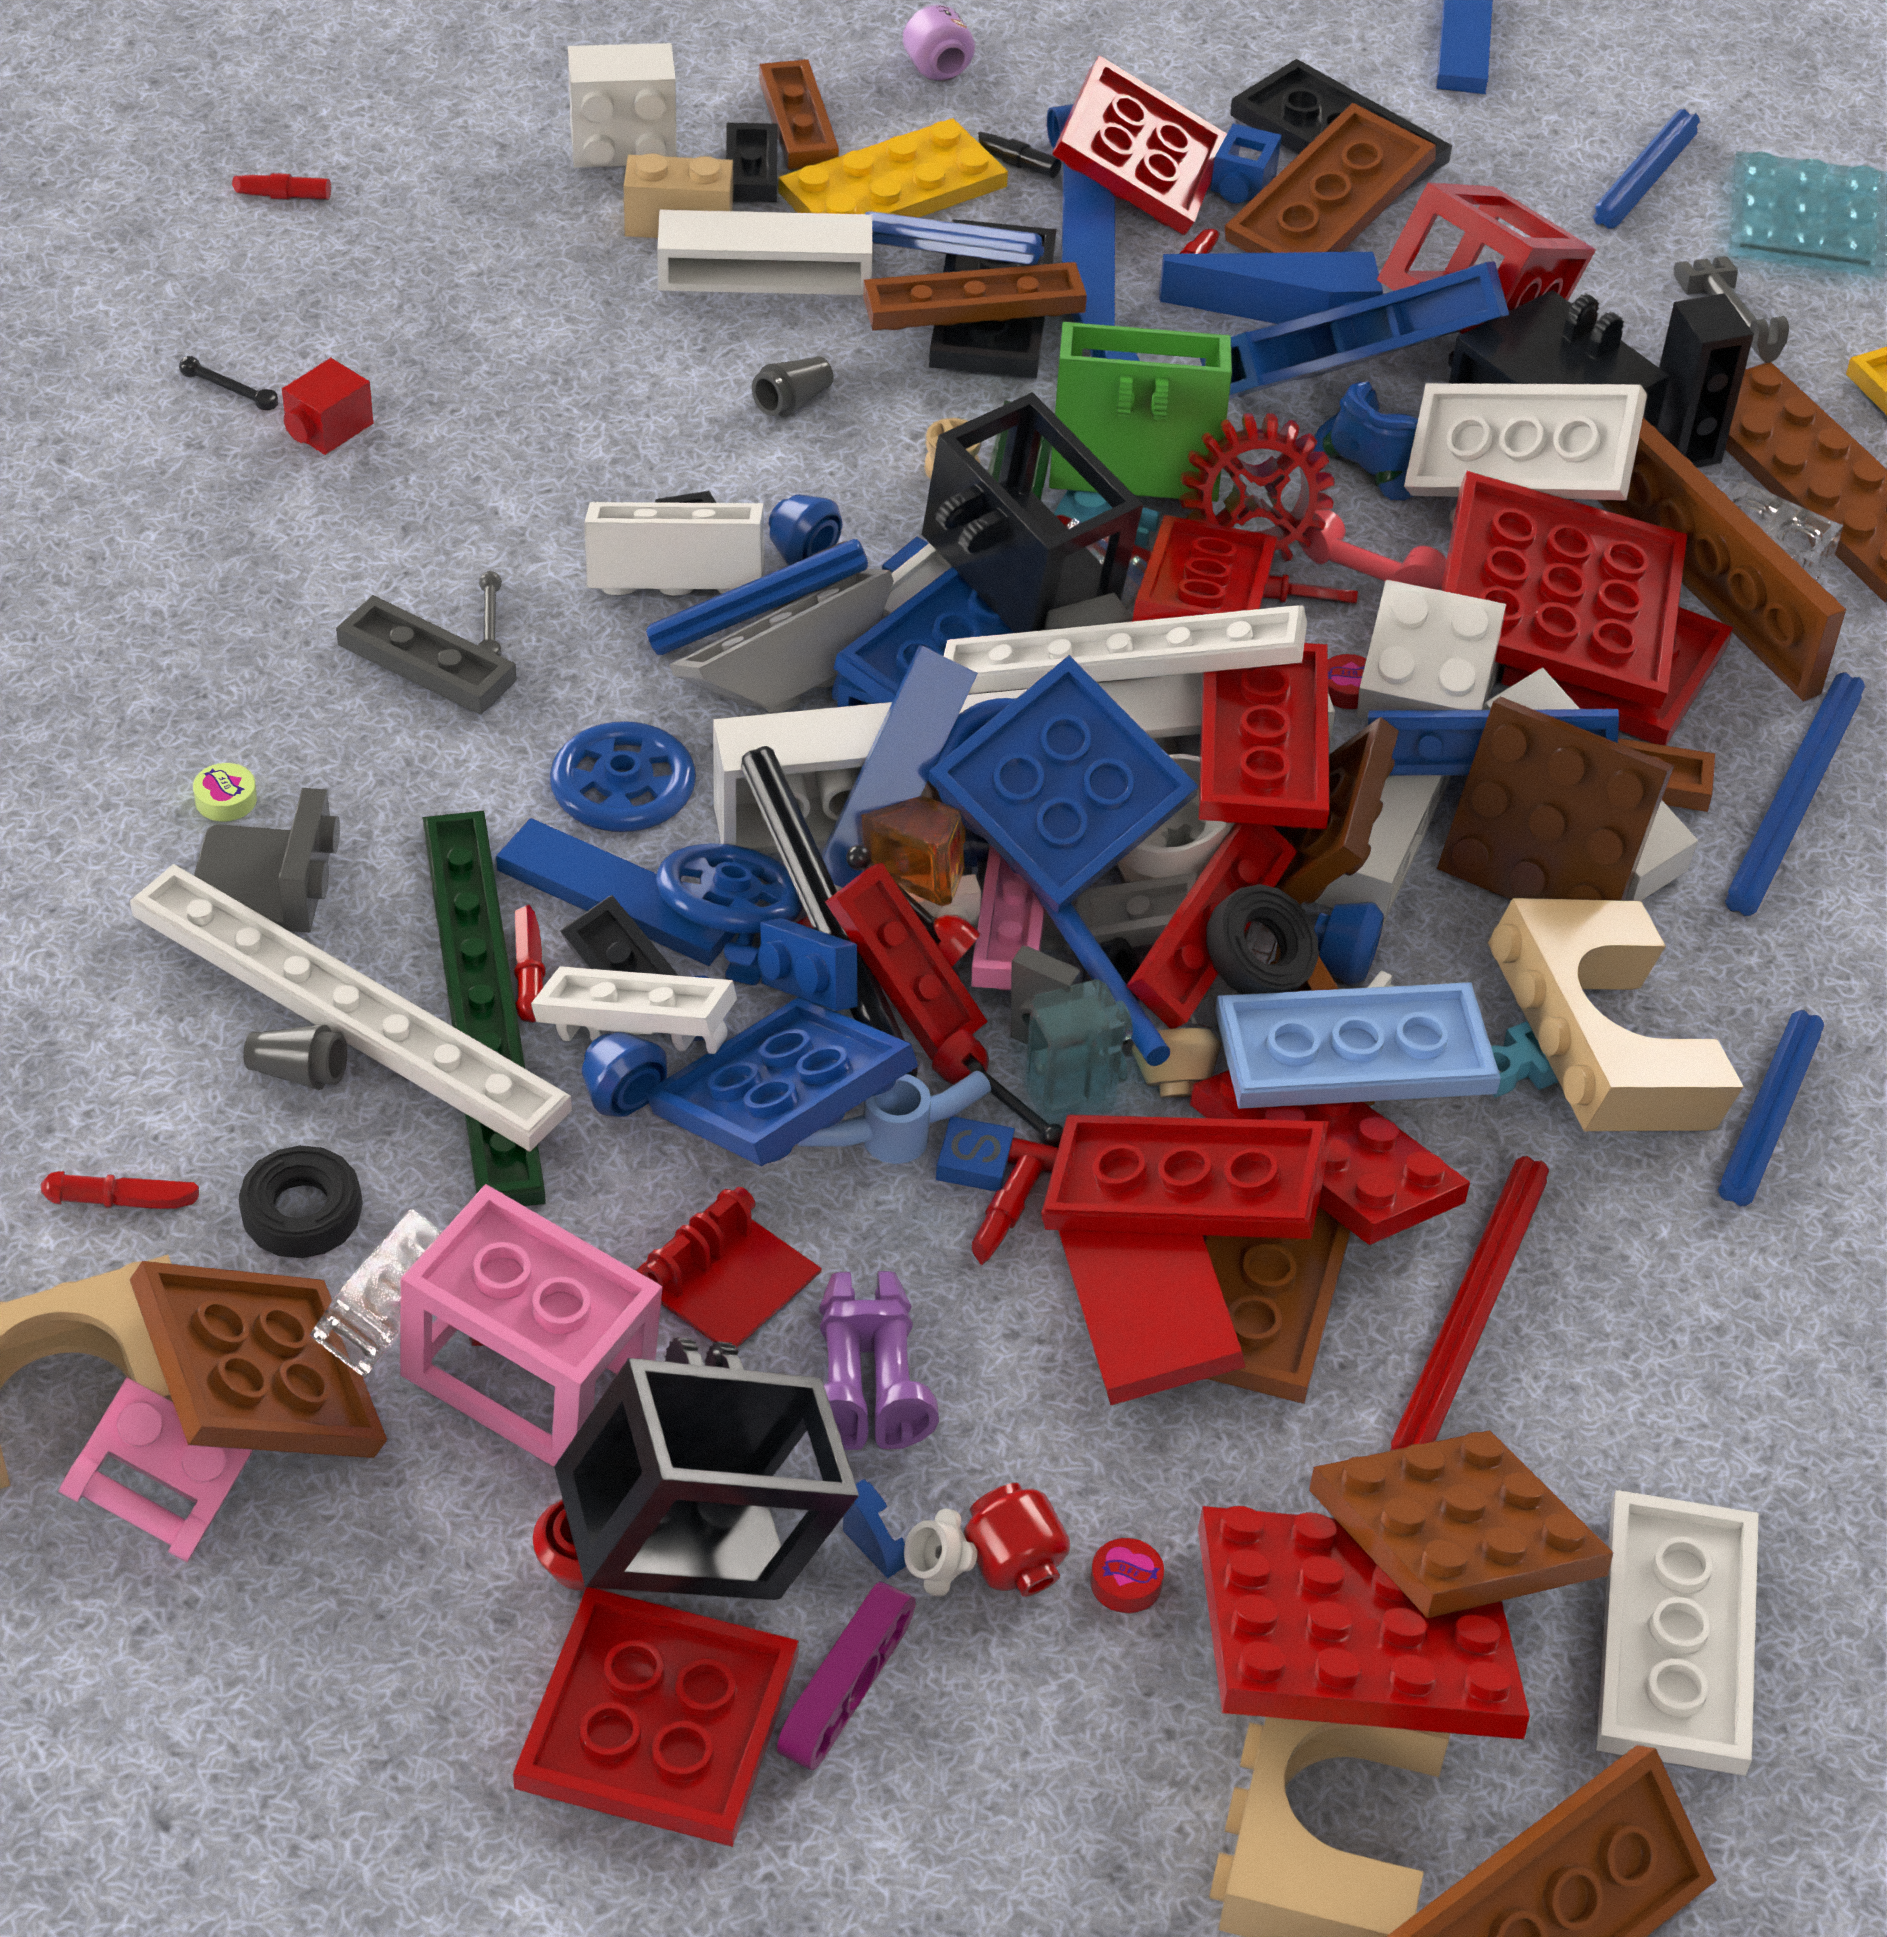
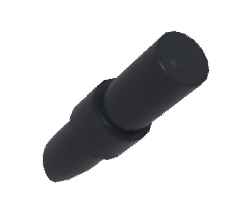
(1020, 154)

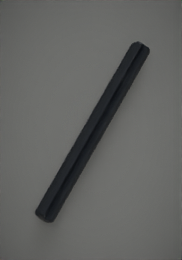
(811, 876)

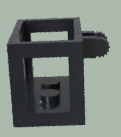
(1557, 345)
(1007, 537)
(680, 1472)

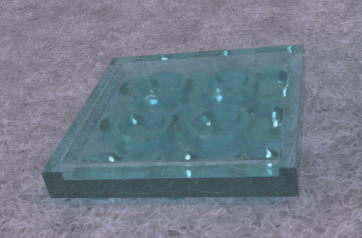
(1808, 214)

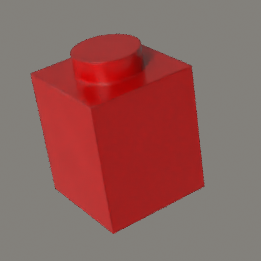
(327, 406)

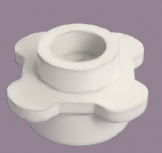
(939, 1552)

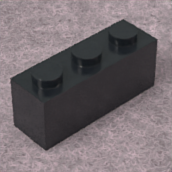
(1706, 365)

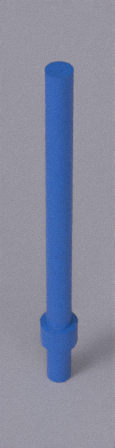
(1100, 967)

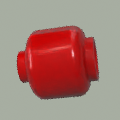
(1017, 1539)

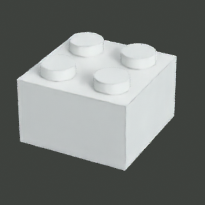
(621, 102)
(1430, 651)

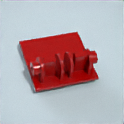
(727, 1270)

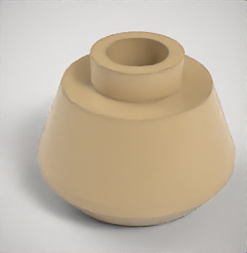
(1190, 1061)

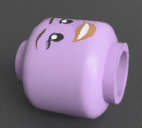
(938, 42)

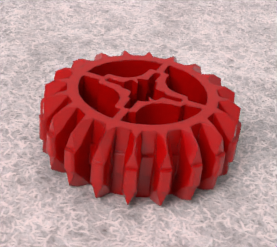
(1276, 471)

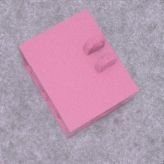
(533, 1300)

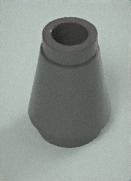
(790, 384)
(299, 1055)

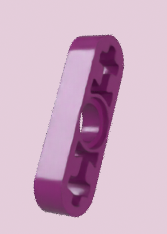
(846, 1675)

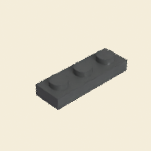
(426, 654)

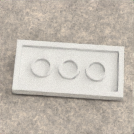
(1536, 436)
(1679, 1632)

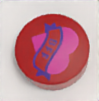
(1344, 679)
(1127, 1575)

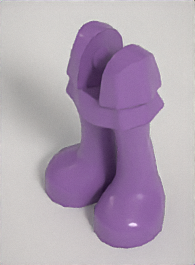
(903, 1408)

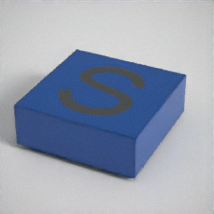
(974, 1154)

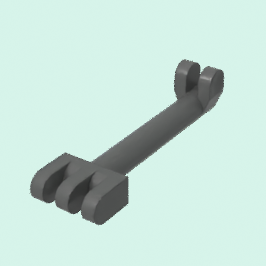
(1721, 278)

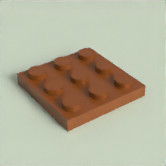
(246, 1365)
(1460, 1523)

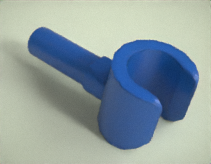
(743, 960)

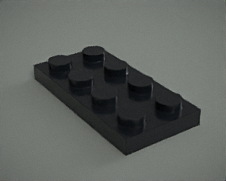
(1304, 102)
(992, 345)

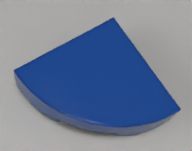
(869, 1533)

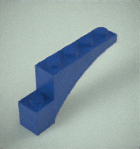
(1365, 329)

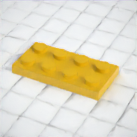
(898, 176)

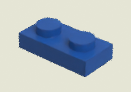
(808, 964)

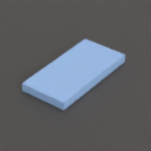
(1356, 1045)

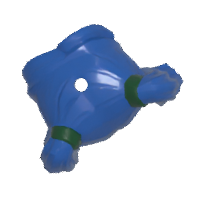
(1371, 439)

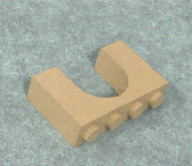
(1606, 1071)
(81, 1317)
(1286, 1877)

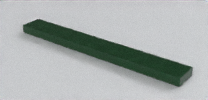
(479, 983)

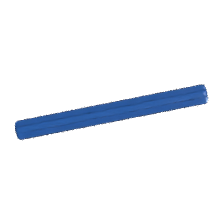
(1794, 795)

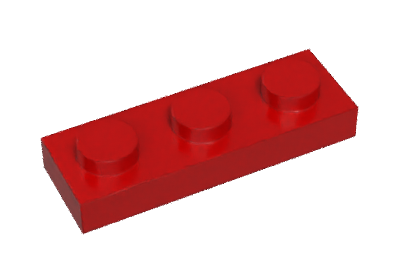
(905, 959)

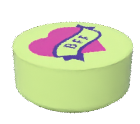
(225, 792)

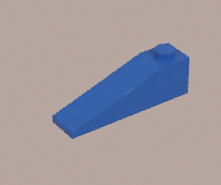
(1269, 284)

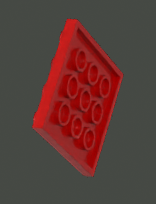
(1579, 584)
(1328, 1637)

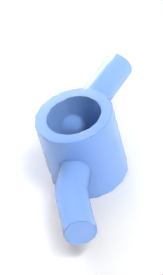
(899, 1120)

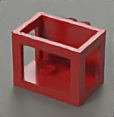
(1531, 264)

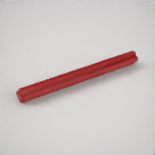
(1472, 1305)

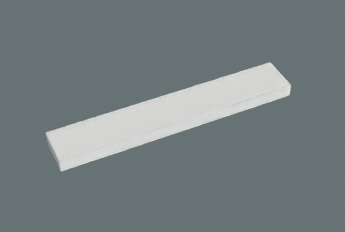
(1137, 648)

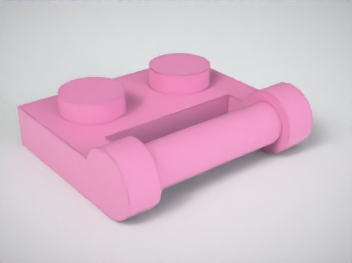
(148, 1437)

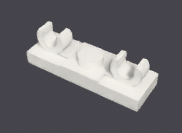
(636, 1005)

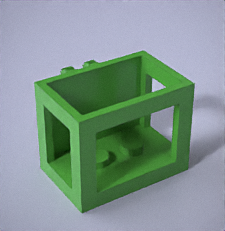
(1140, 413)

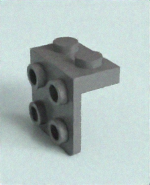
(275, 869)

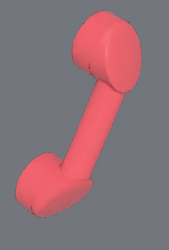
(1421, 567)

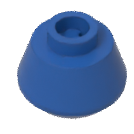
(804, 526)
(1349, 939)
(620, 1071)

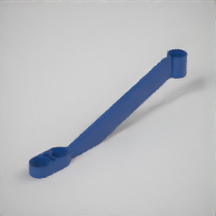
(1088, 238)

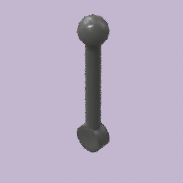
(490, 583)

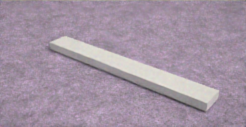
(350, 1003)

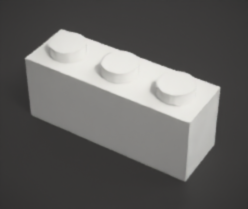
(673, 546)

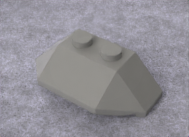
(791, 647)

